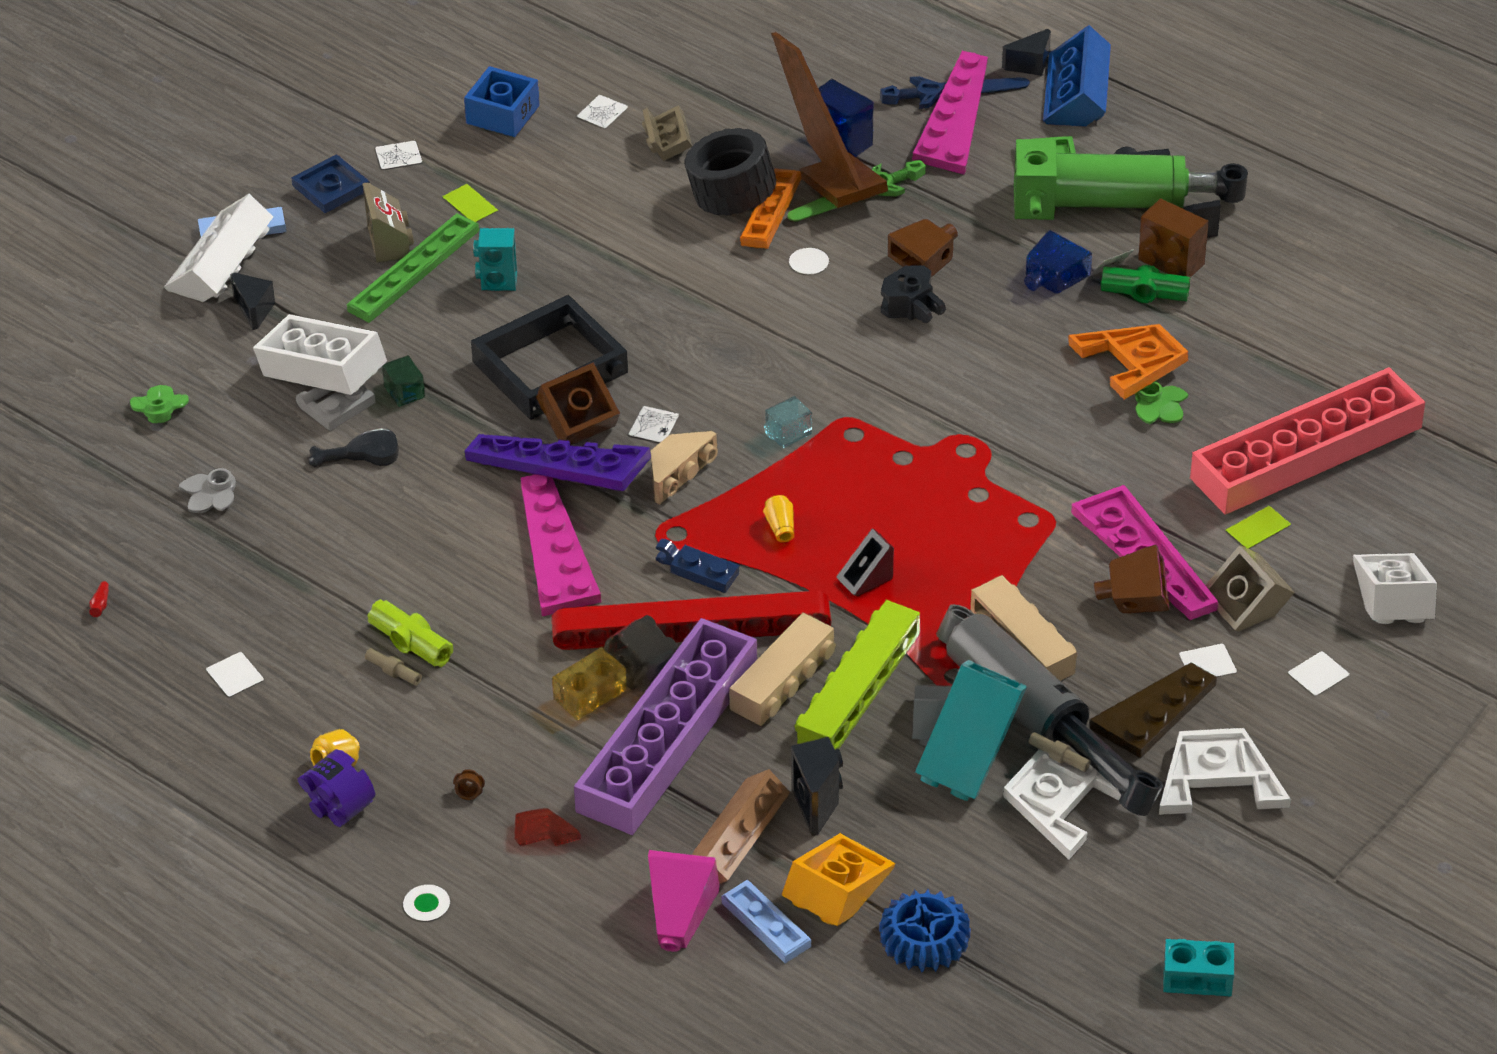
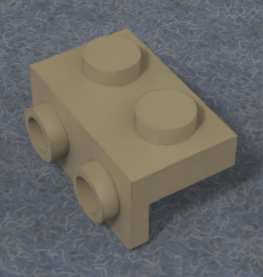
(667, 132)

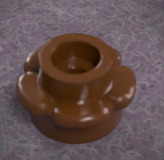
(465, 790)

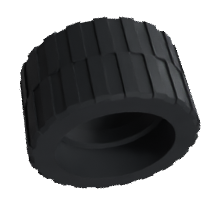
(730, 171)

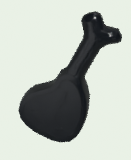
(373, 446)

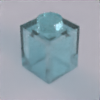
(788, 422)

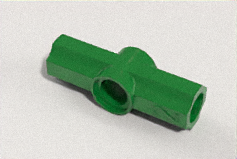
(1145, 283)

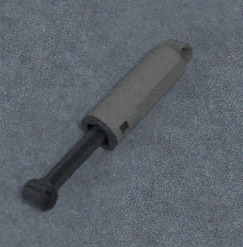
(1046, 704)

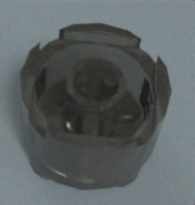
(641, 650)

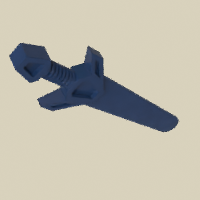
(930, 91)

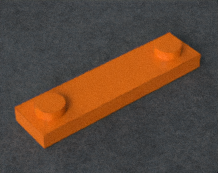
(768, 215)

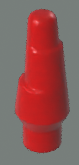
(99, 600)

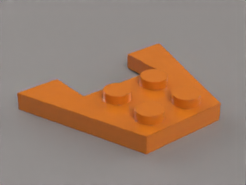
(1144, 350)

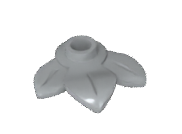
(210, 490)

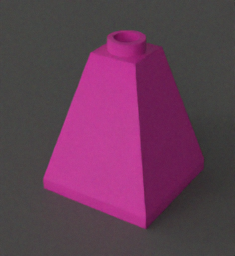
(681, 895)

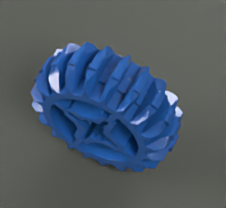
(924, 930)

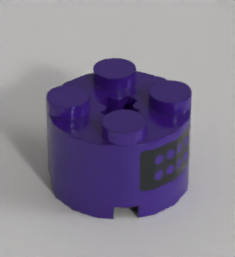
(337, 788)

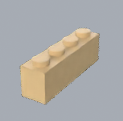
(1025, 625)
(782, 669)

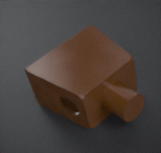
(922, 245)
(1136, 582)

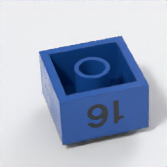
(501, 101)

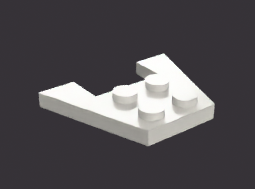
(1219, 760)
(1049, 792)

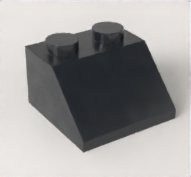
(816, 780)

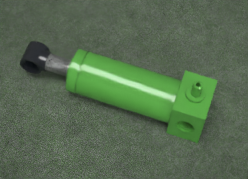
(1110, 180)

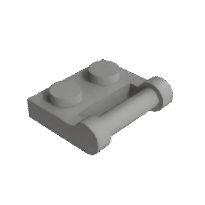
(335, 408)

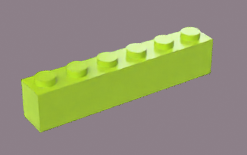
(860, 675)

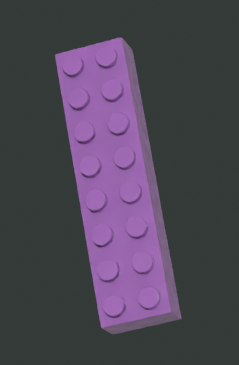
(664, 727)

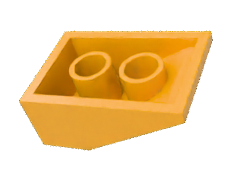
(835, 878)

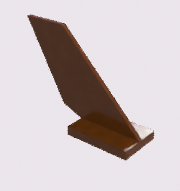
(839, 174)

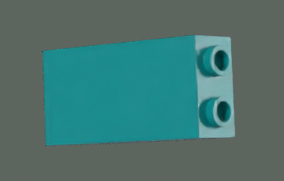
(970, 730)

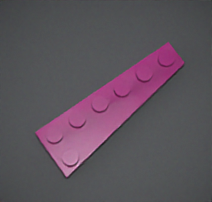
(951, 125)

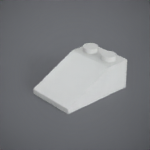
(1396, 587)

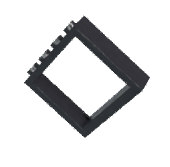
(533, 327)

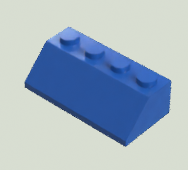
(1077, 80)

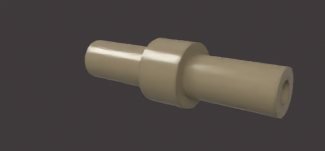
(393, 667)
(1059, 752)

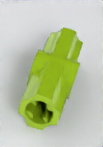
(410, 633)

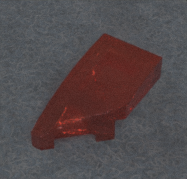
(541, 825)

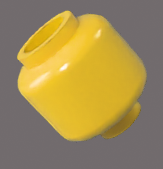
(333, 740)

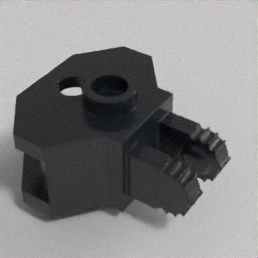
(911, 297)

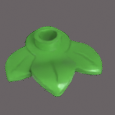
(159, 403)
(1160, 403)

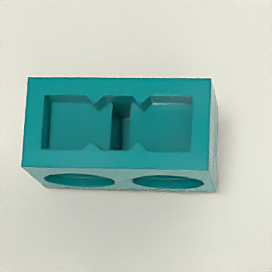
(496, 259)
(1198, 967)

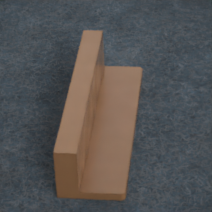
(742, 822)

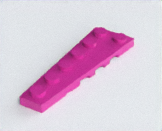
(1127, 528)
(558, 558)

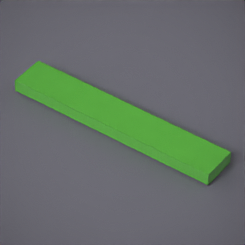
(412, 268)

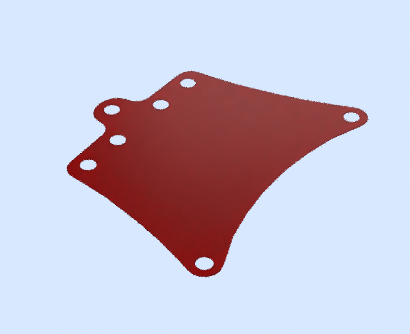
(921, 508)

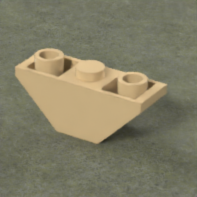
(679, 460)

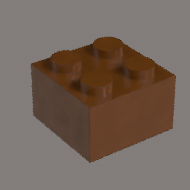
(1173, 239)
(578, 404)

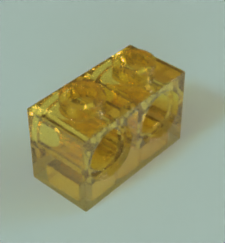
(589, 683)

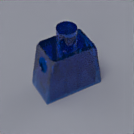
(1056, 264)

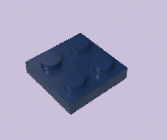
(330, 183)

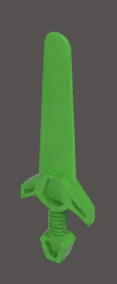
(913, 170)

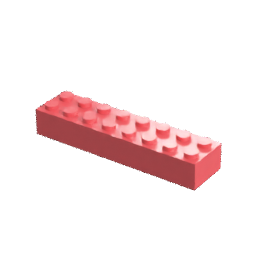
(1307, 440)

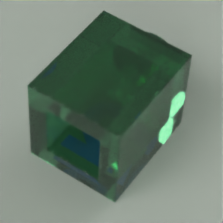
(403, 381)

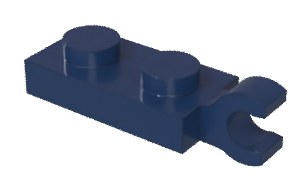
(698, 565)

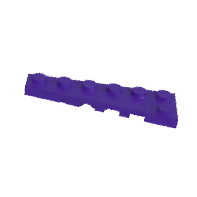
(587, 464)

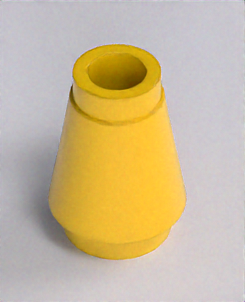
(779, 515)

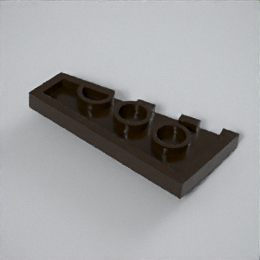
(1155, 710)

